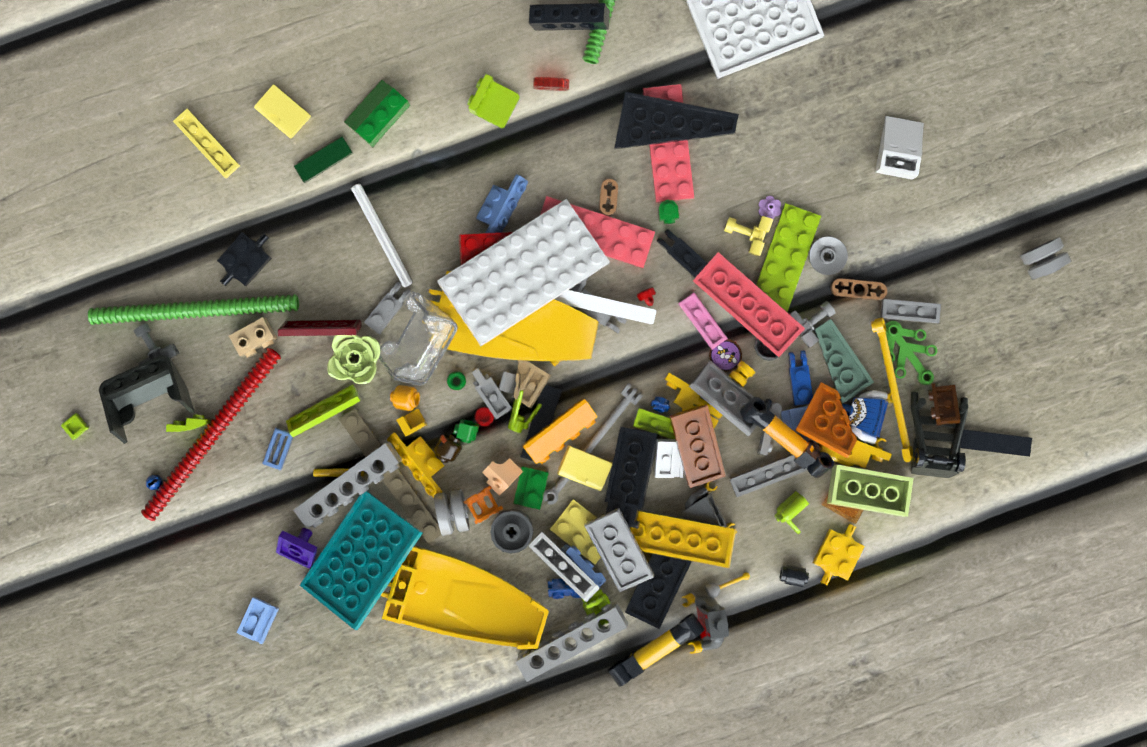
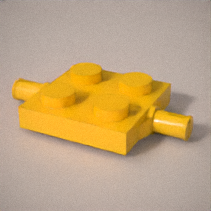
(838, 554)

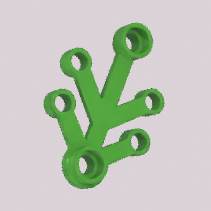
(907, 350)

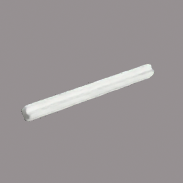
(381, 235)

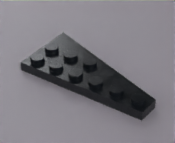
(659, 121)

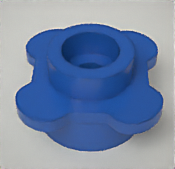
(660, 404)

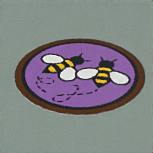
(726, 355)

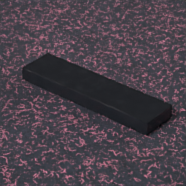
(549, 399)
(996, 442)

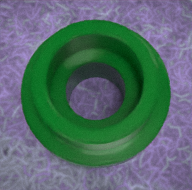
(462, 380)

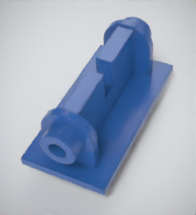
(559, 589)

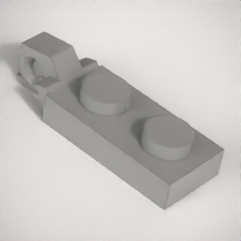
(490, 394)

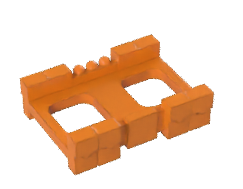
(479, 499)

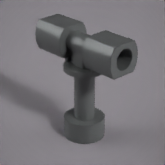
(169, 351)

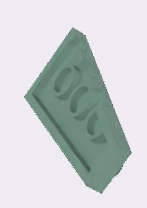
(844, 366)

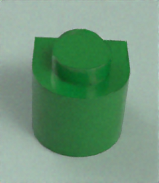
(668, 212)
(466, 431)

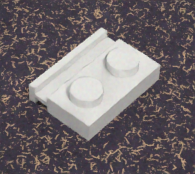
(667, 459)

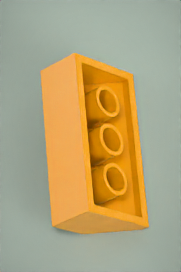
(559, 431)

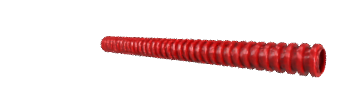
(210, 435)

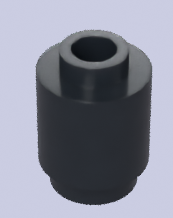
(794, 575)

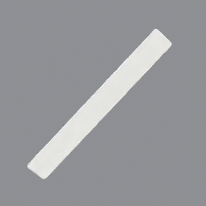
(607, 306)

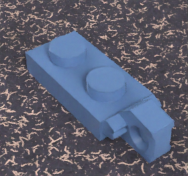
(573, 554)

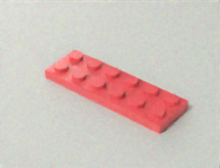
(670, 160)
(615, 237)
(748, 304)

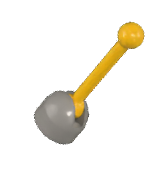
(714, 589)

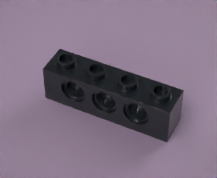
(569, 16)

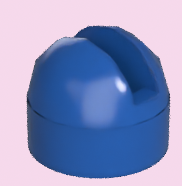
(156, 485)

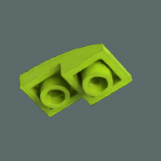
(191, 423)

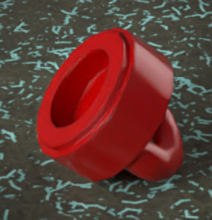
(646, 295)

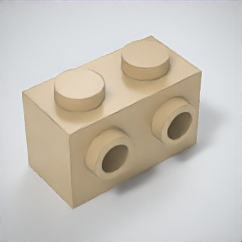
(253, 337)

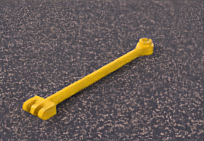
(879, 326)

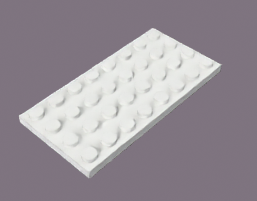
(523, 272)

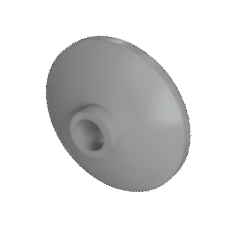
(837, 253)

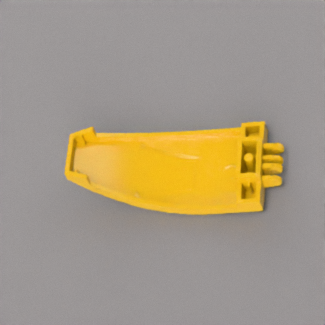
(547, 334)
(462, 602)

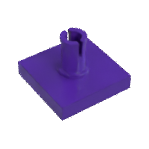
(297, 548)

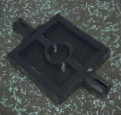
(244, 259)

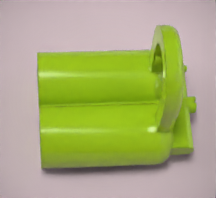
(790, 508)
(595, 604)

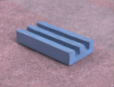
(284, 454)

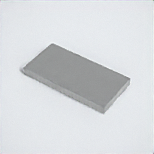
(723, 395)
(619, 550)

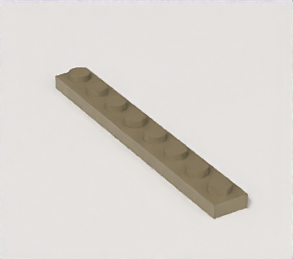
(394, 481)

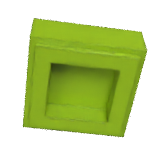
(75, 426)

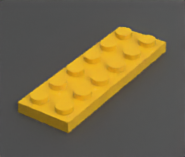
(685, 539)

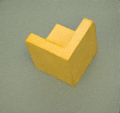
(411, 422)

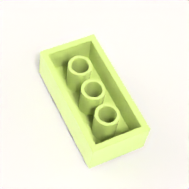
(870, 490)

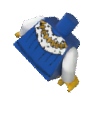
(867, 415)

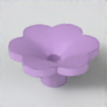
(766, 211)

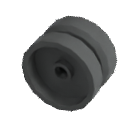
(504, 539)

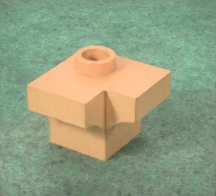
(501, 475)

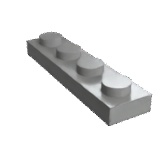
(765, 475)

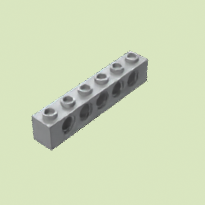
(307, 510)
(532, 669)

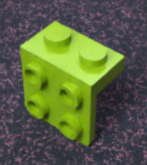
(493, 102)

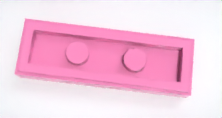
(702, 321)

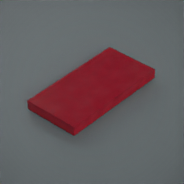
(319, 327)

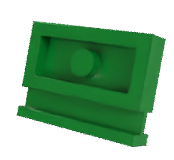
(531, 488)

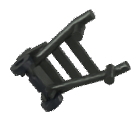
(937, 465)

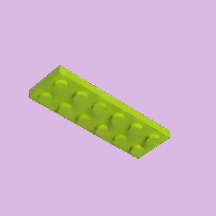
(787, 254)

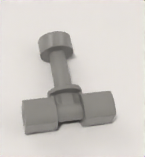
(807, 335)

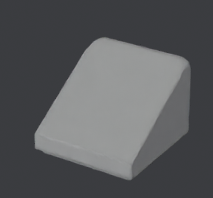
(508, 382)

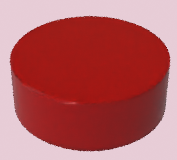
(484, 416)

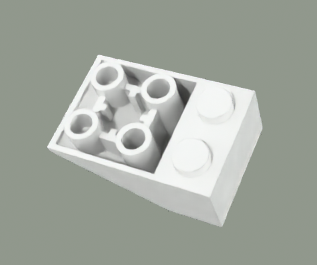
(900, 148)

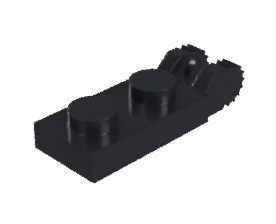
(683, 254)

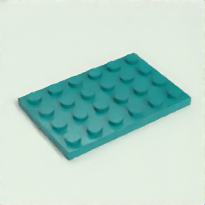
(360, 559)

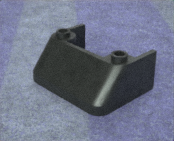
(138, 386)

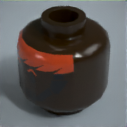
(448, 448)

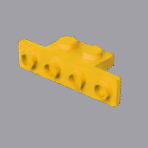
(420, 461)

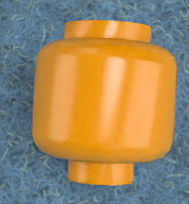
(405, 397)

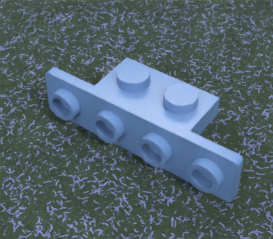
(501, 204)

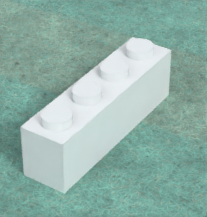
(564, 567)

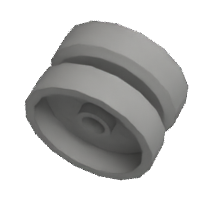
(1046, 259)
(450, 512)

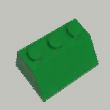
(377, 113)

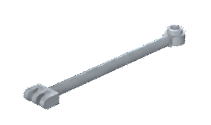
(628, 397)

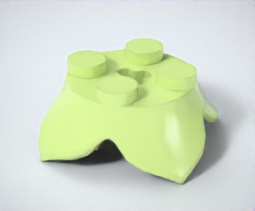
(340, 363)

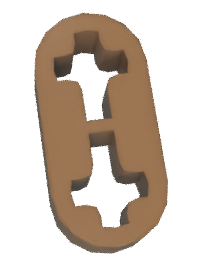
(613, 198)

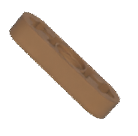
(872, 295)

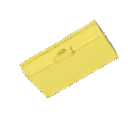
(282, 111)
(584, 468)

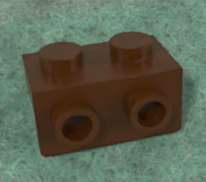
(945, 404)

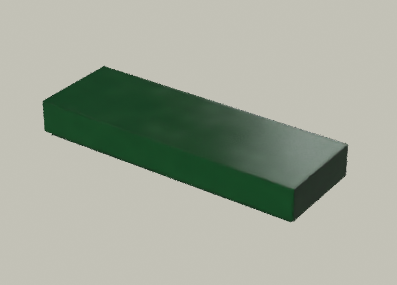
(323, 159)

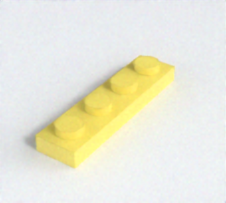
(206, 143)

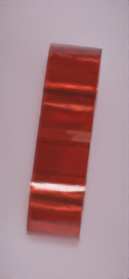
(551, 84)

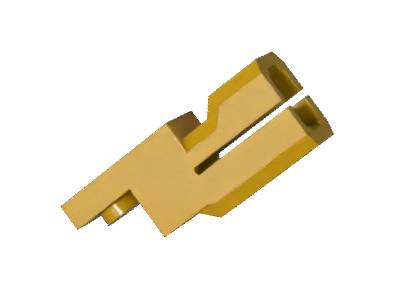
(687, 397)
(859, 455)

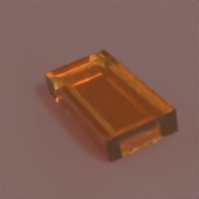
(848, 513)

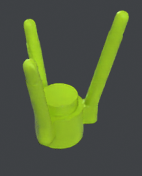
(517, 421)

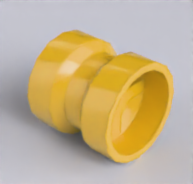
(742, 373)

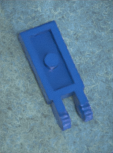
(800, 380)

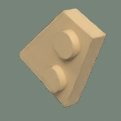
(531, 381)

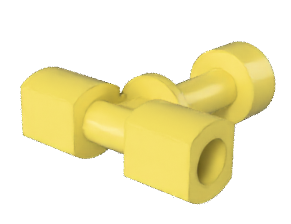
(756, 234)

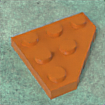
(828, 422)

